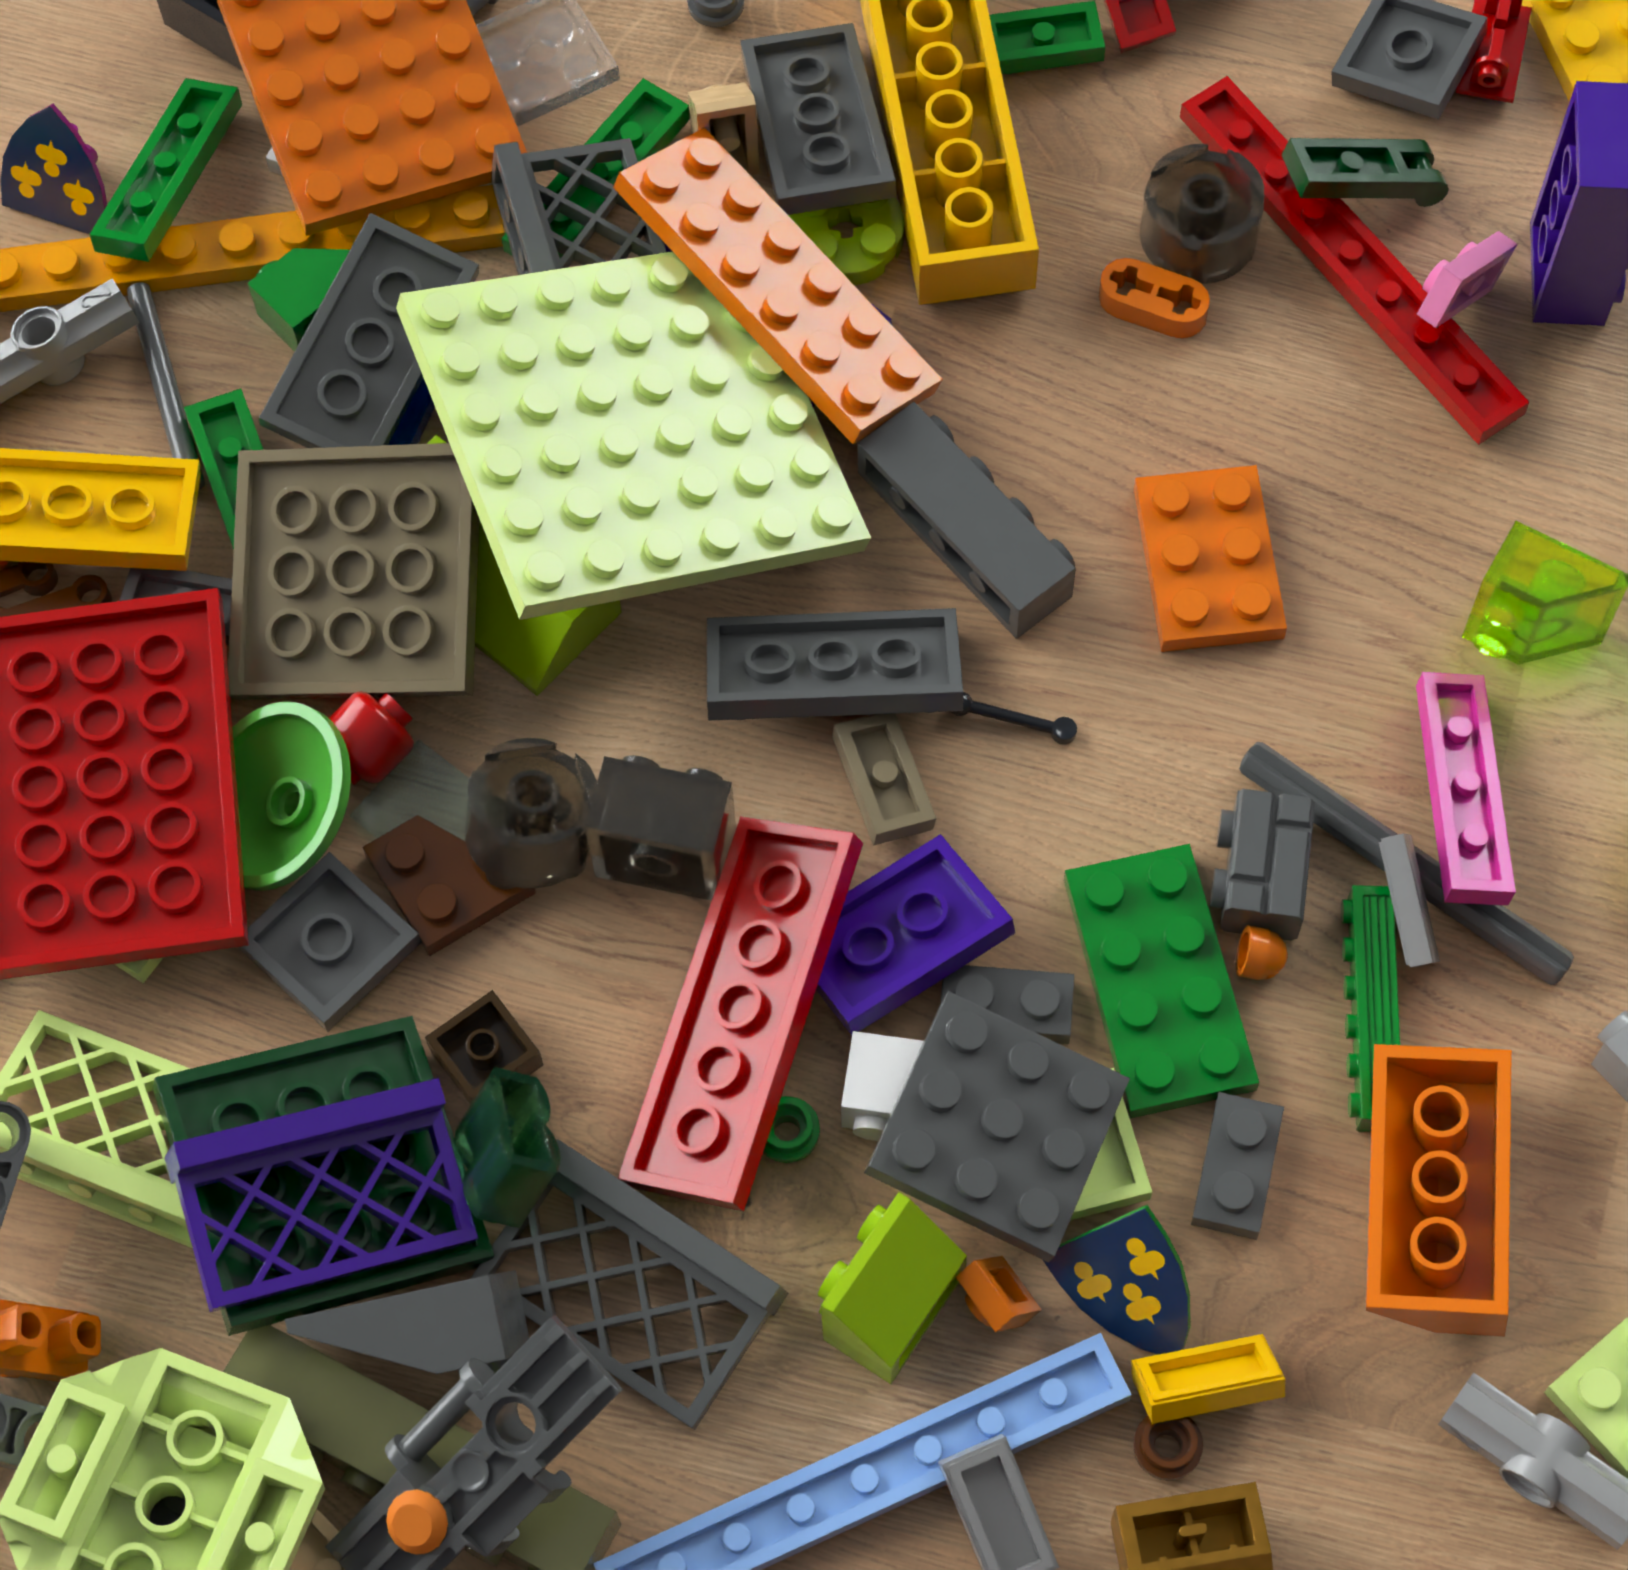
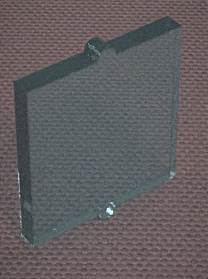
(418, 786)

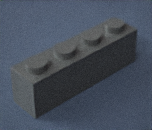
(967, 519)

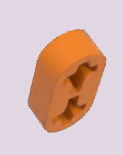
(1154, 298)

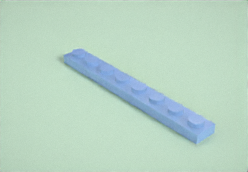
(886, 1467)

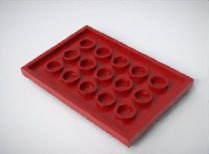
(117, 785)

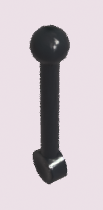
(1062, 729)

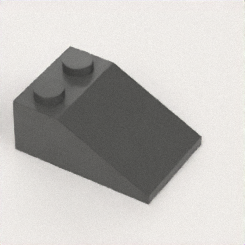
(429, 1327)

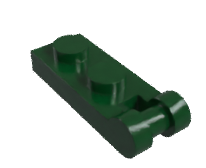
(1365, 169)

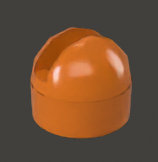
(1260, 953)

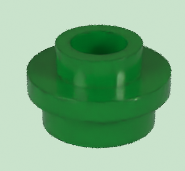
(805, 1118)

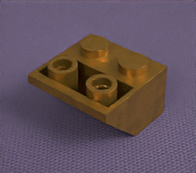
(1194, 1531)

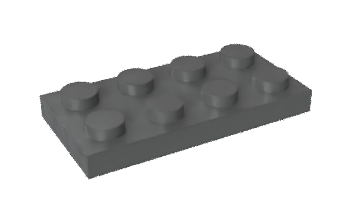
(817, 119)
(355, 359)
(833, 664)

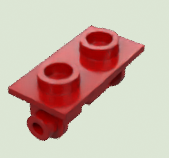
(1498, 59)

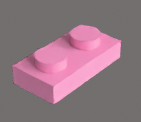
(1465, 279)

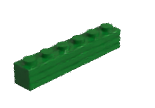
(1370, 988)

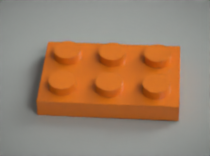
(1209, 558)

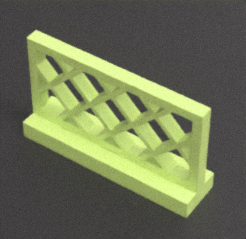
(80, 1169)

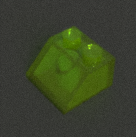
(1543, 599)

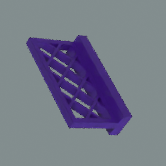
(306, 1136)

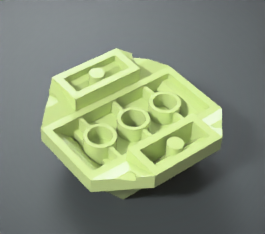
(155, 1432)

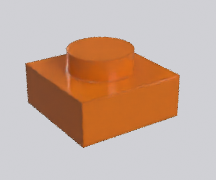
(997, 1294)

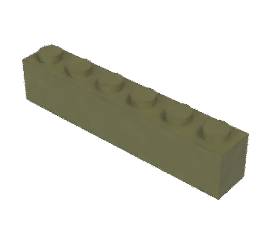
(354, 1418)

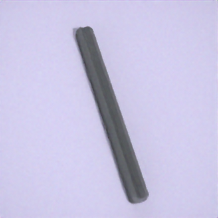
(1363, 833)

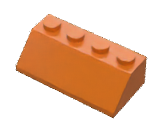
(1440, 1188)

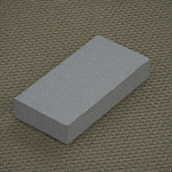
(1408, 900)
(997, 1508)

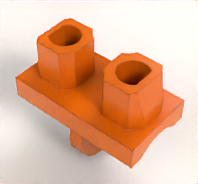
(46, 1341)

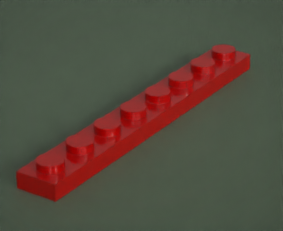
(1360, 268)

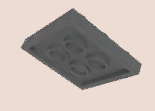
(997, 1126)

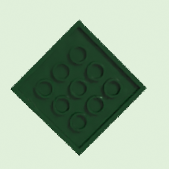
(298, 1080)

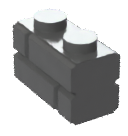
(1266, 862)

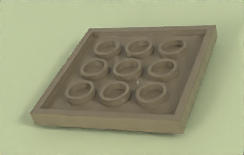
(353, 574)

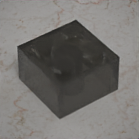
(660, 826)

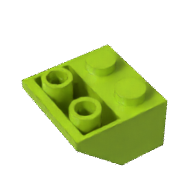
(890, 1288)

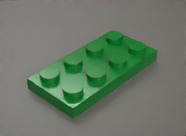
(1160, 980)

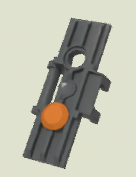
(497, 1476)

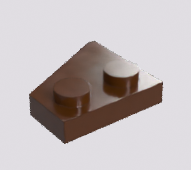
(437, 882)

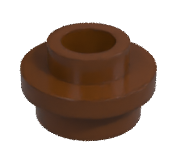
(1161, 1467)

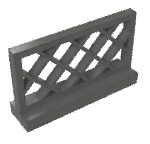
(527, 222)
(677, 1246)

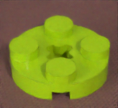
(872, 244)

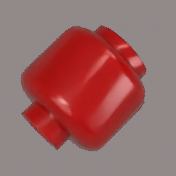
(373, 735)

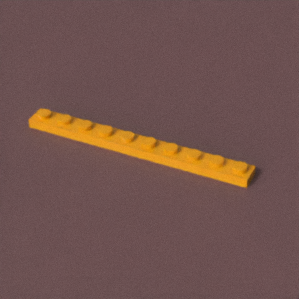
(228, 250)

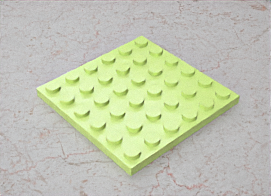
(625, 433)

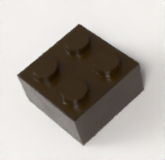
(478, 1041)

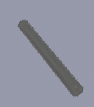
(162, 374)

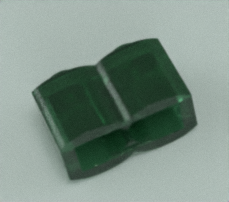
(507, 1148)

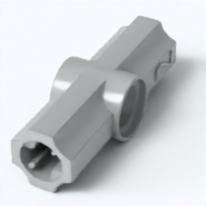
(53, 343)
(1541, 1459)

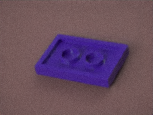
(908, 933)

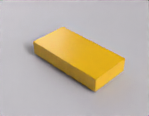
(1207, 1378)

